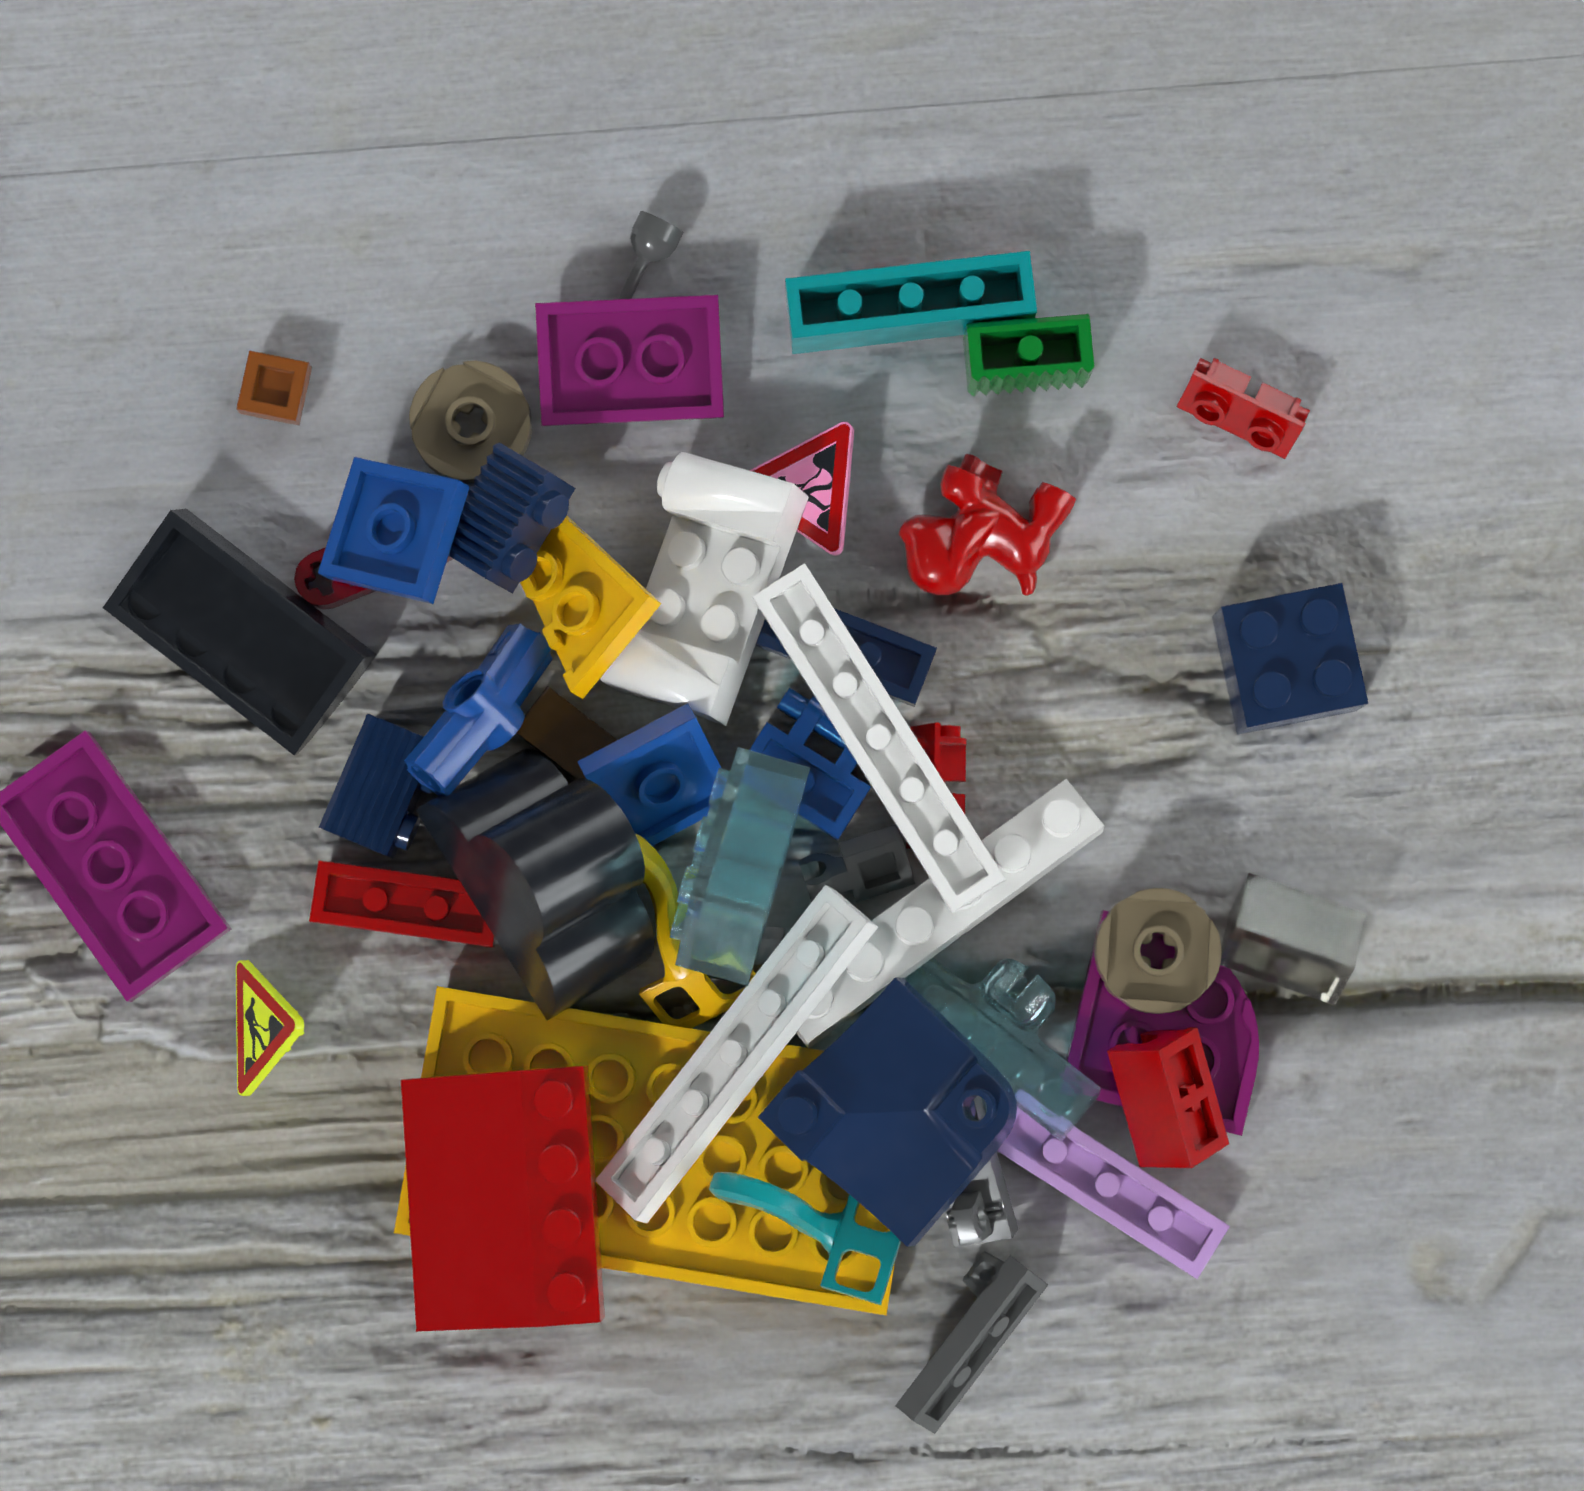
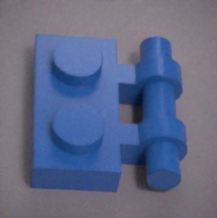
(830, 790)

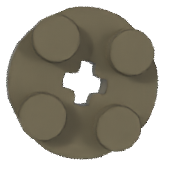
(461, 390)
(1181, 978)

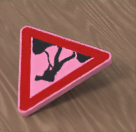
(823, 473)

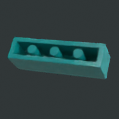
(907, 301)

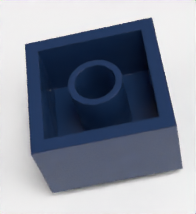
(1289, 658)

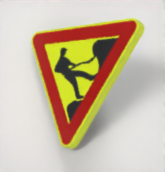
(263, 1027)

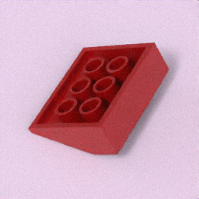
(502, 1200)

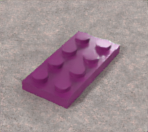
(109, 866)

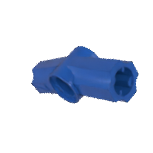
(480, 710)

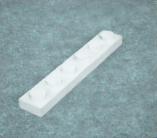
(878, 738)
(924, 925)
(736, 1054)

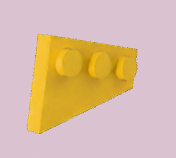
(585, 604)

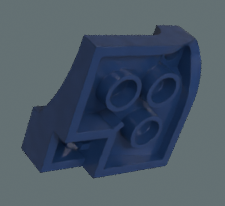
(896, 1112)

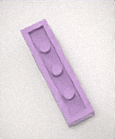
(1117, 1193)

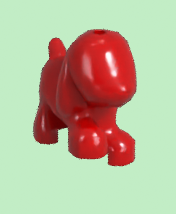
(948, 549)

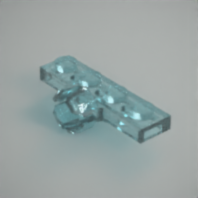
(1007, 1035)

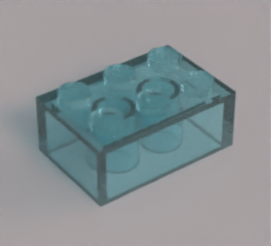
(737, 865)

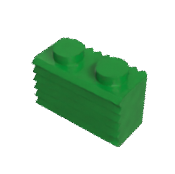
(1028, 354)

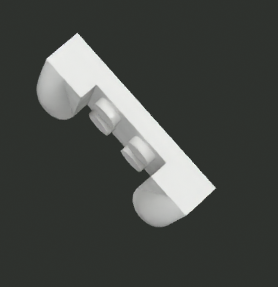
(718, 552)

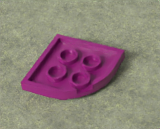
(1220, 1014)

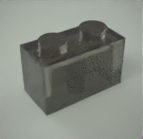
(1292, 939)

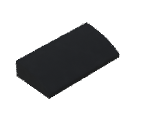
(238, 630)

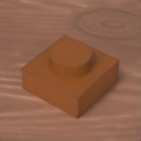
(274, 388)

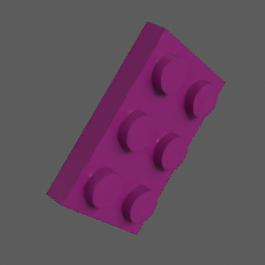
(629, 360)

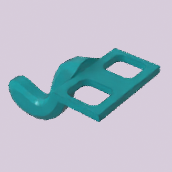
(834, 1231)

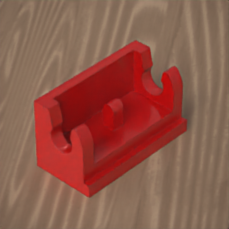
(1168, 1099)

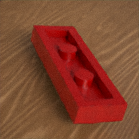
(397, 904)

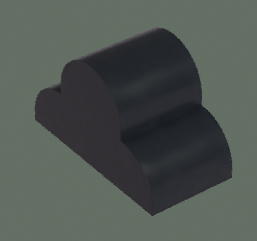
(548, 874)

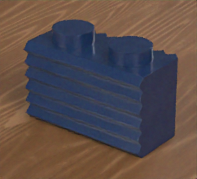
(508, 517)
(376, 791)

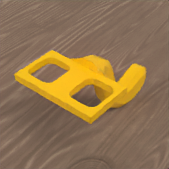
(697, 984)

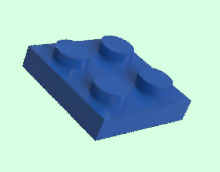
(393, 530)
(658, 774)

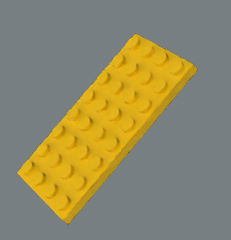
(629, 1069)

